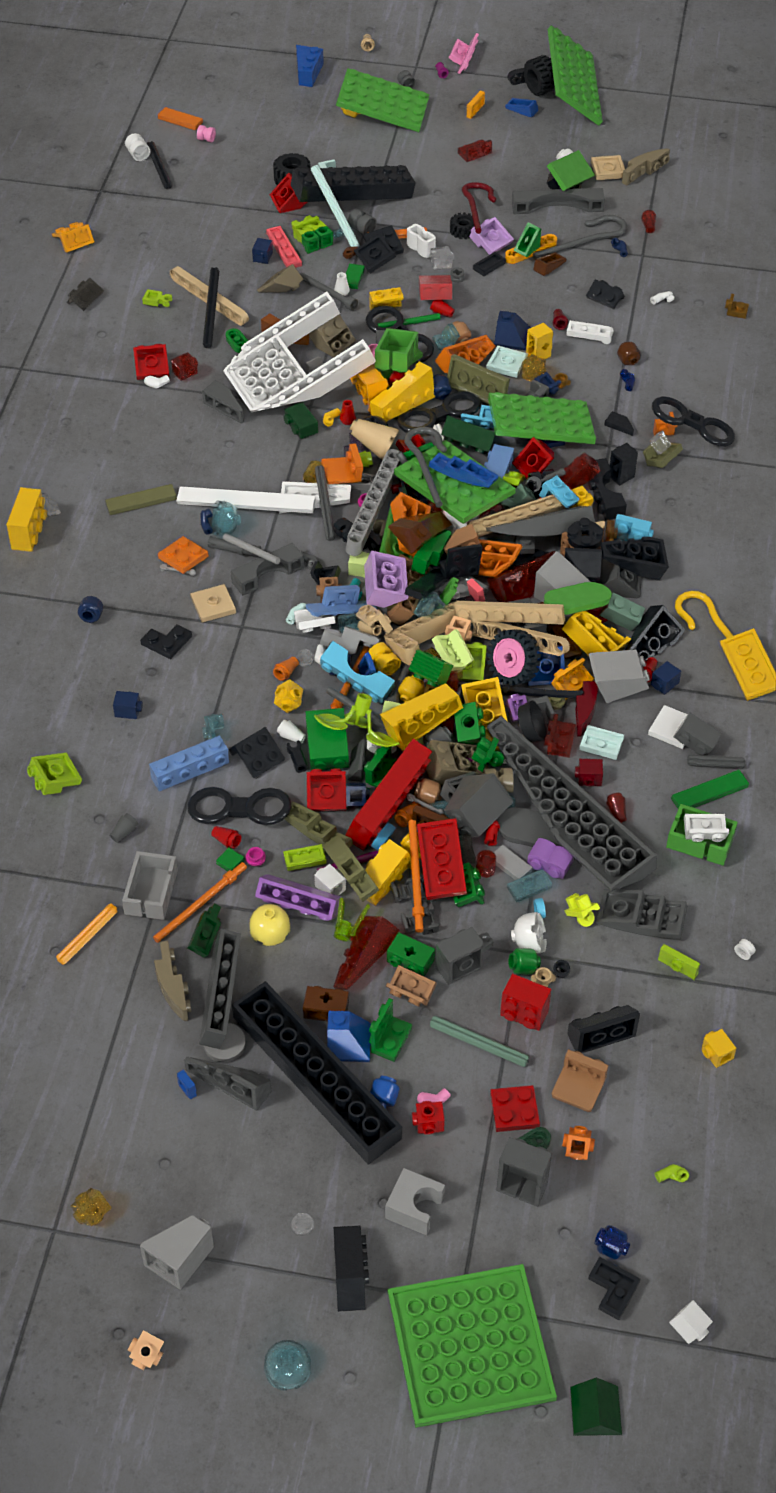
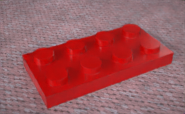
(441, 859)

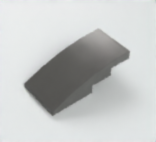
(642, 913)

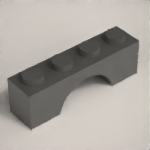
(246, 576)

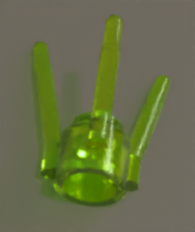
(343, 928)

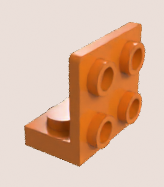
(344, 469)

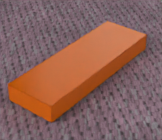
(180, 118)

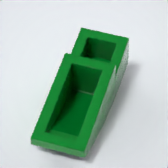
(430, 553)

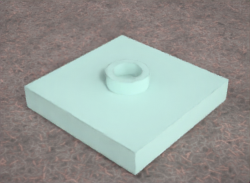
(506, 361)

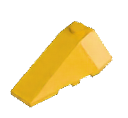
(489, 697)

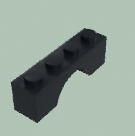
(609, 502)

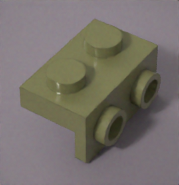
(663, 459)

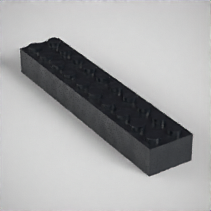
(317, 1072)

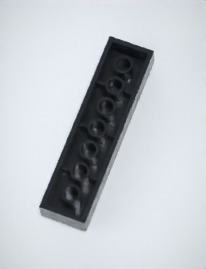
(355, 183)

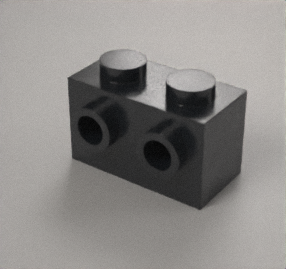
(623, 463)

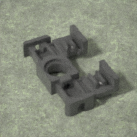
(406, 891)

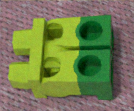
(312, 233)

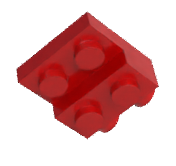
(151, 361)
(326, 790)

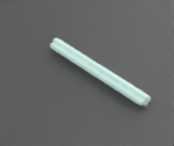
(334, 206)

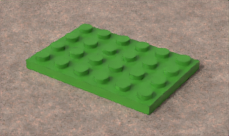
(382, 100)
(541, 418)
(458, 498)

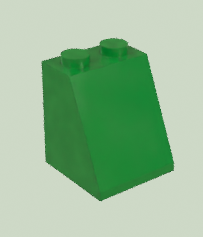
(326, 746)

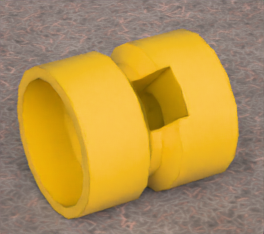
(384, 659)

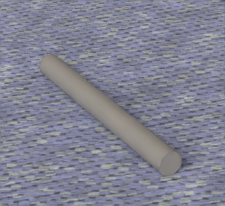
(276, 560)

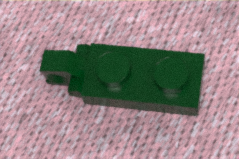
(205, 931)

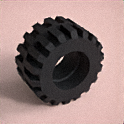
(539, 75)
(286, 163)

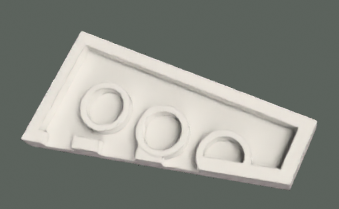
(338, 493)

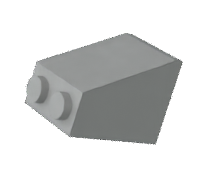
(555, 574)
(619, 673)
(178, 1250)

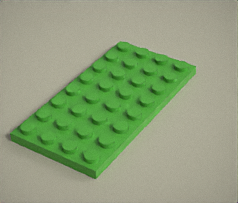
(574, 75)

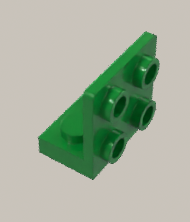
(388, 1033)

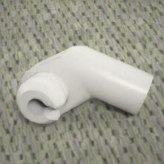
(661, 296)
(155, 382)

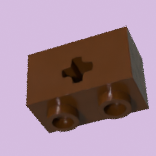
(321, 1000)

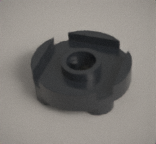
(585, 526)

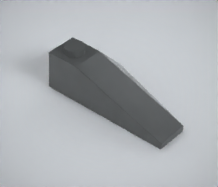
(237, 1082)

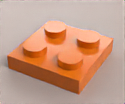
(183, 554)

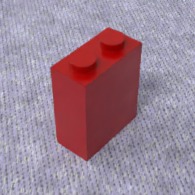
(435, 287)

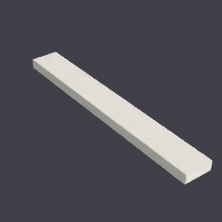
(247, 499)

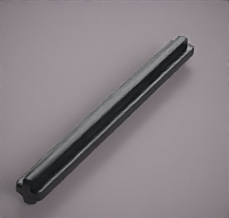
(211, 307)

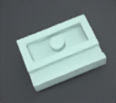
(601, 742)

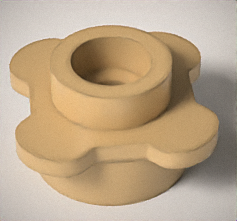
(545, 973)

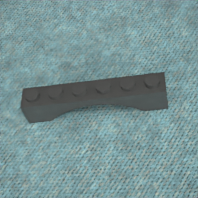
(530, 200)

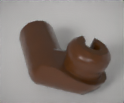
(349, 252)

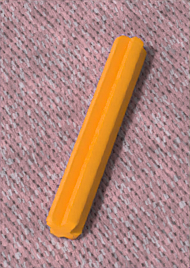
(86, 934)

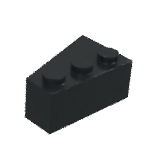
(350, 1267)

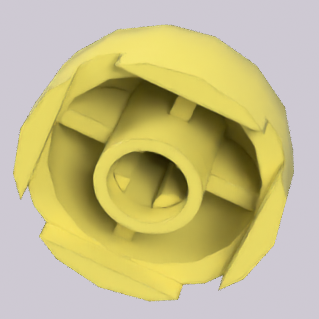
(269, 924)

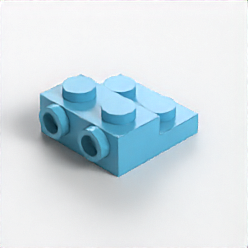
(632, 528)

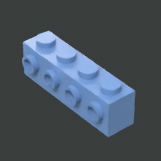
(189, 763)

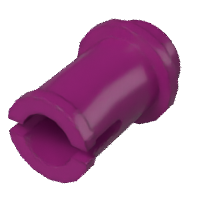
(442, 71)

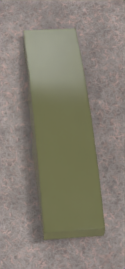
(313, 826)

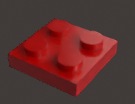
(514, 1108)

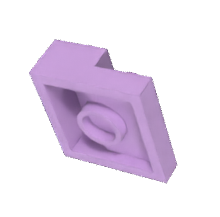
(492, 237)

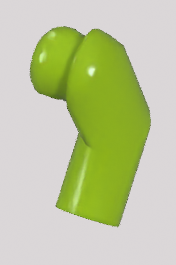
(673, 1172)

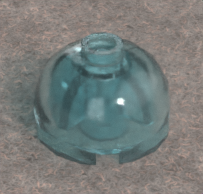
(225, 518)
(287, 1365)

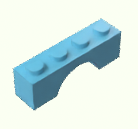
(376, 685)

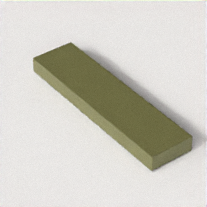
(140, 499)

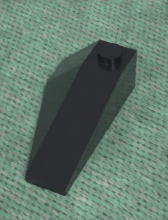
(655, 632)

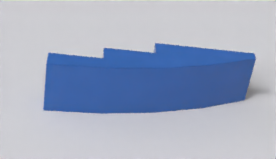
(467, 472)

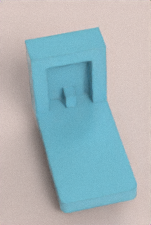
(560, 491)

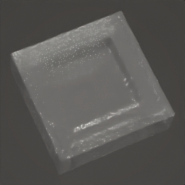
(660, 442)

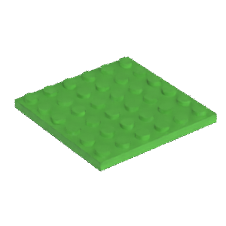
(470, 1345)

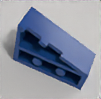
(308, 64)

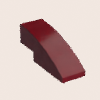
(585, 706)

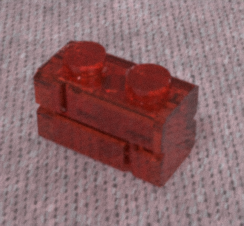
(580, 471)

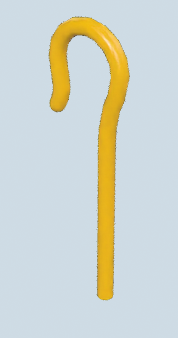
(712, 611)

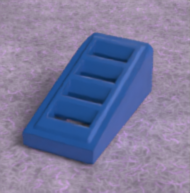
(523, 106)
(366, 665)

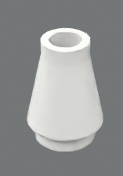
(342, 284)
(290, 731)

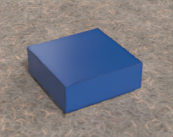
(186, 1084)

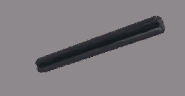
(159, 165)

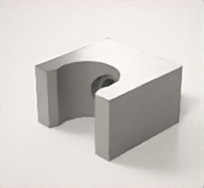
(409, 1191)

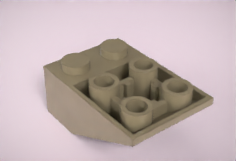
(450, 760)

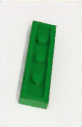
(711, 790)

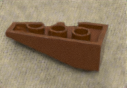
(419, 529)

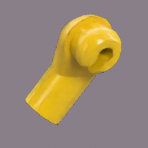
(328, 417)

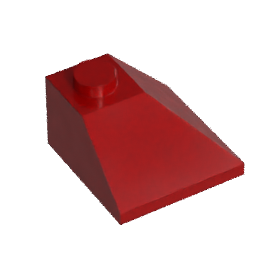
(285, 197)
(534, 457)

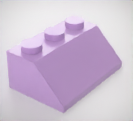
(385, 579)

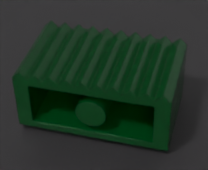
(301, 420)

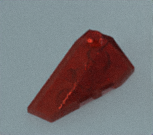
(518, 581)
(367, 946)

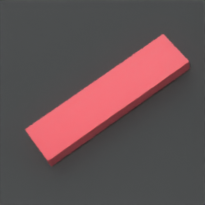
(283, 246)

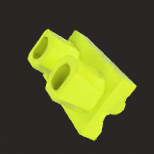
(581, 908)

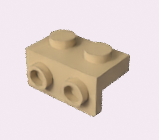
(370, 615)

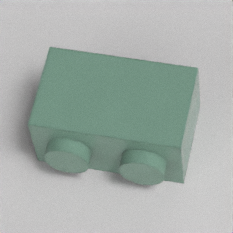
(622, 612)

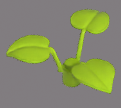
(356, 718)

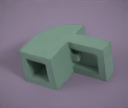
(521, 496)

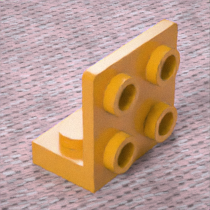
(74, 236)

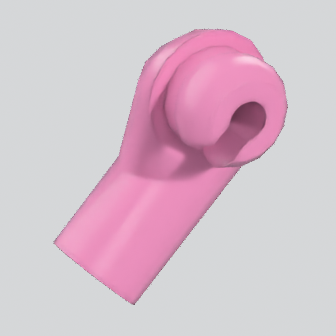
(442, 1096)

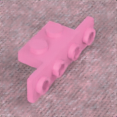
(463, 53)

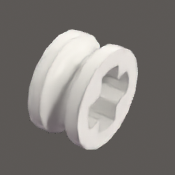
(744, 949)

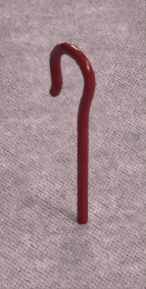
(468, 195)

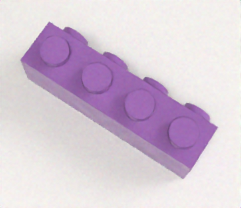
(298, 896)

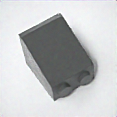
(478, 803)

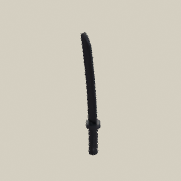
(539, 692)

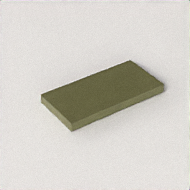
(474, 378)

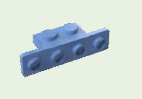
(338, 601)

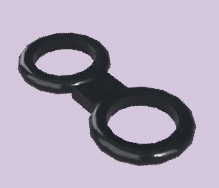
(398, 325)
(441, 412)
(693, 420)
(239, 806)

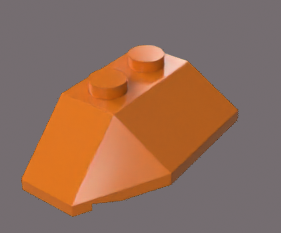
(497, 557)

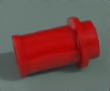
(491, 834)

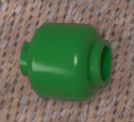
(524, 961)

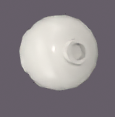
(529, 932)

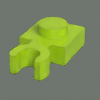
(155, 298)

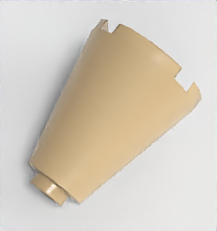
(374, 436)

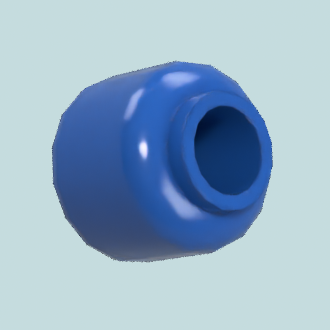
(385, 1090)

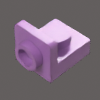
(513, 703)

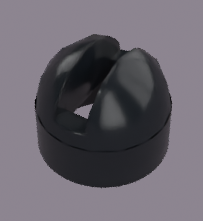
(564, 966)

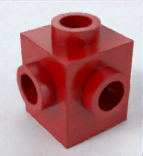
(429, 1117)

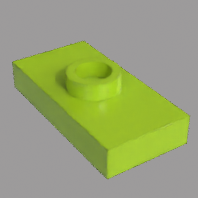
(514, 478)
(304, 857)
(679, 961)

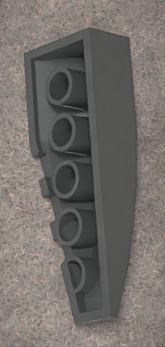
(545, 525)

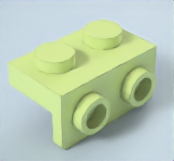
(453, 649)

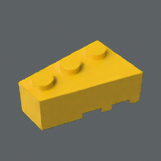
(592, 635)

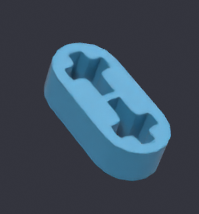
(383, 836)

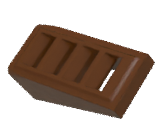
(548, 263)

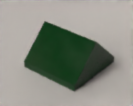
(595, 1408)

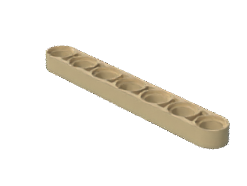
(200, 290)
(551, 639)

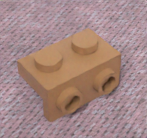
(411, 985)

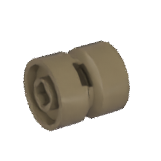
(505, 776)

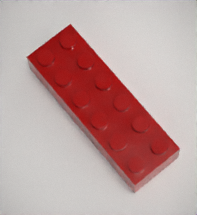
(389, 794)

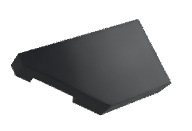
(619, 422)

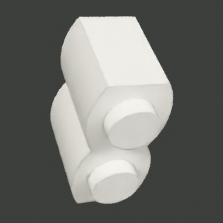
(420, 240)

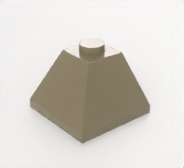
(282, 281)

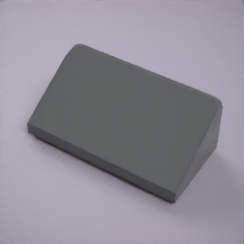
(357, 762)

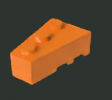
(407, 506)

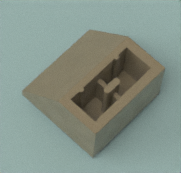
(332, 336)

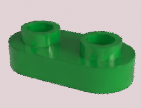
(235, 339)

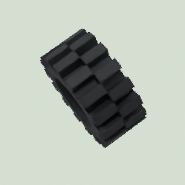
(461, 225)

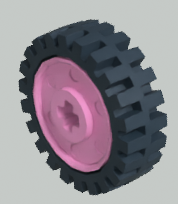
(513, 657)

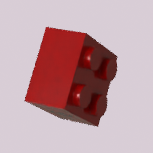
(525, 1002)

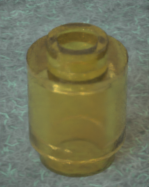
(309, 475)

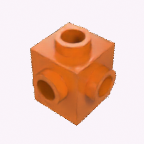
(575, 1149)

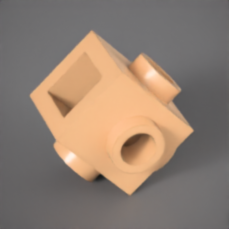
(463, 626)
(149, 1341)

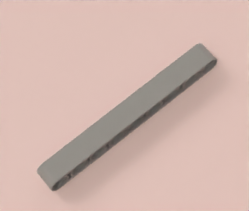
(372, 504)

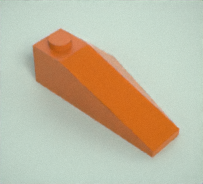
(473, 350)

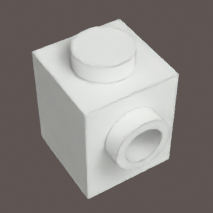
(330, 880)
(691, 1322)

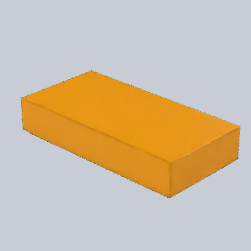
(475, 104)

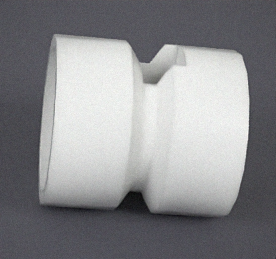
(137, 147)

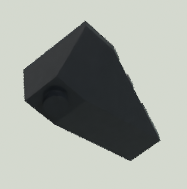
(642, 556)

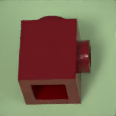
(589, 772)

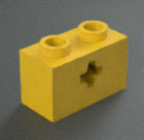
(539, 341)

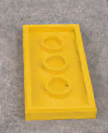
(750, 664)

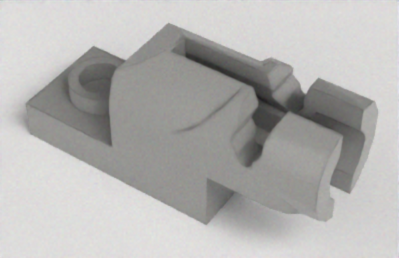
(349, 639)

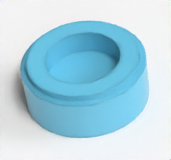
(539, 906)

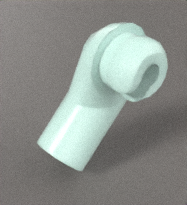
(291, 618)

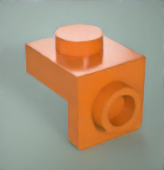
(659, 426)

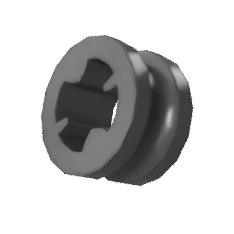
(457, 275)

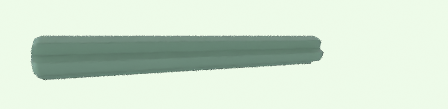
(479, 1041)

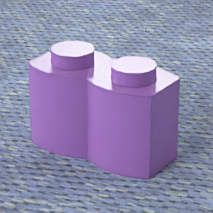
(550, 858)

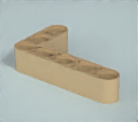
(406, 638)

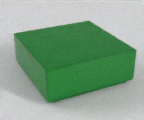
(229, 859)

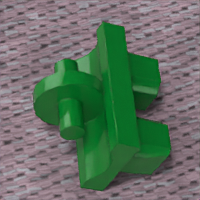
(486, 753)

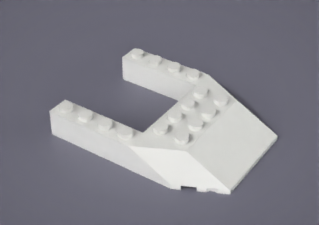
(270, 375)

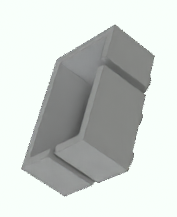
(150, 885)

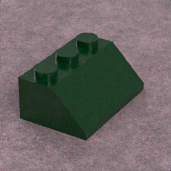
(468, 434)

